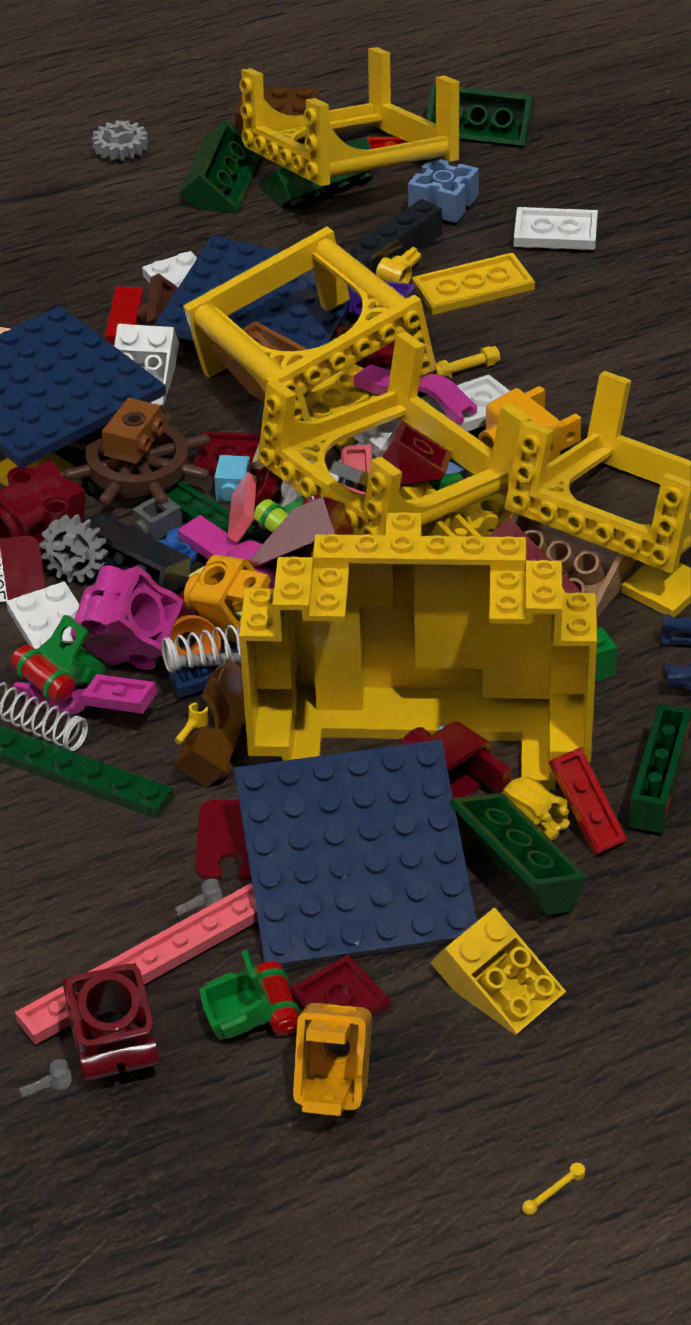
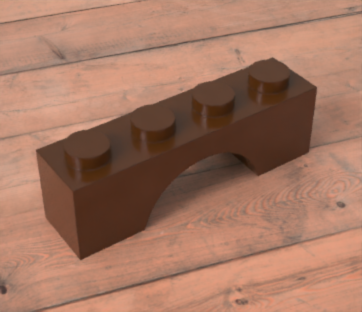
(208, 751)

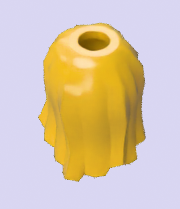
(539, 805)

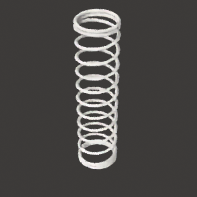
(173, 662)
(66, 731)

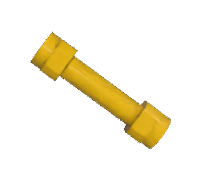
(488, 357)

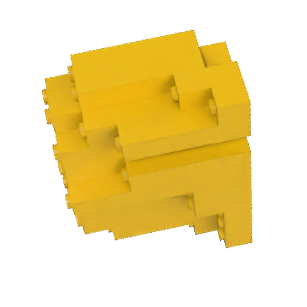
(416, 637)

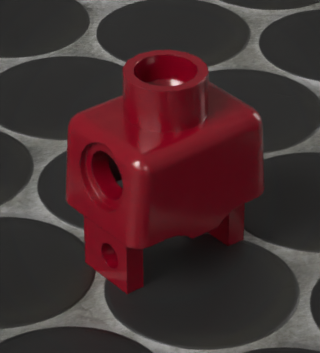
(467, 759)

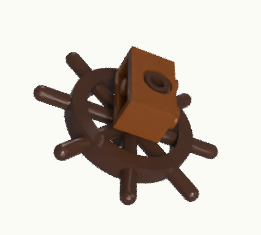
(130, 444)

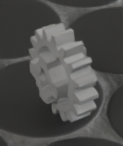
(120, 140)
(73, 548)

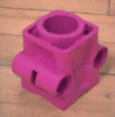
(127, 617)

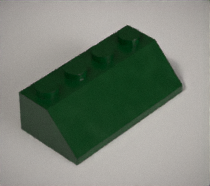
(491, 115)
(220, 171)
(290, 188)
(521, 851)

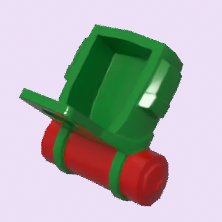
(57, 663)
(250, 999)

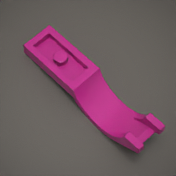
(443, 390)
(212, 540)
(102, 692)

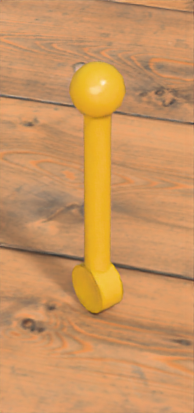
(576, 1172)

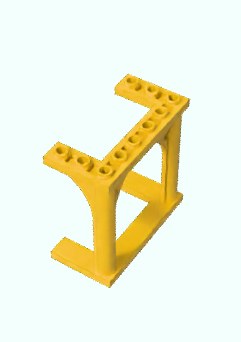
(324, 153)
(332, 272)
(289, 441)
(543, 491)

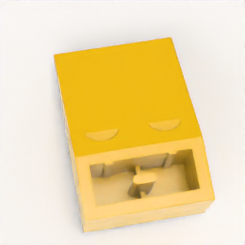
(498, 973)

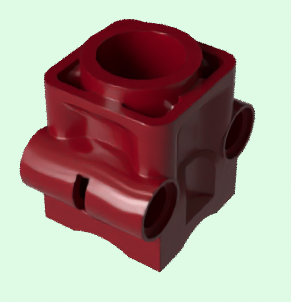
(37, 499)
(114, 1046)

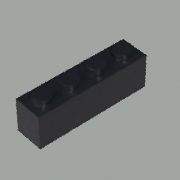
(411, 228)
(132, 548)

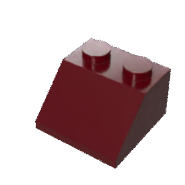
(415, 455)

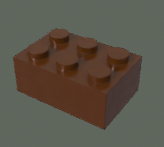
(283, 100)

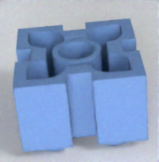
(445, 187)

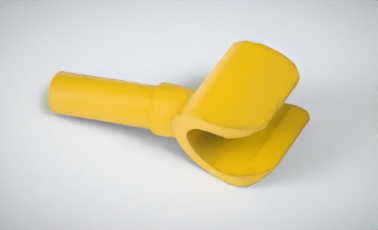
(195, 720)

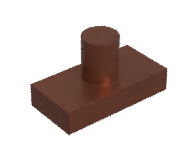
(159, 296)

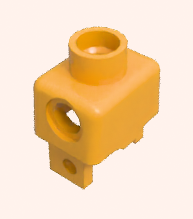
(533, 405)
(220, 590)
(324, 1079)

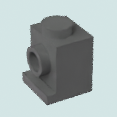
(156, 518)

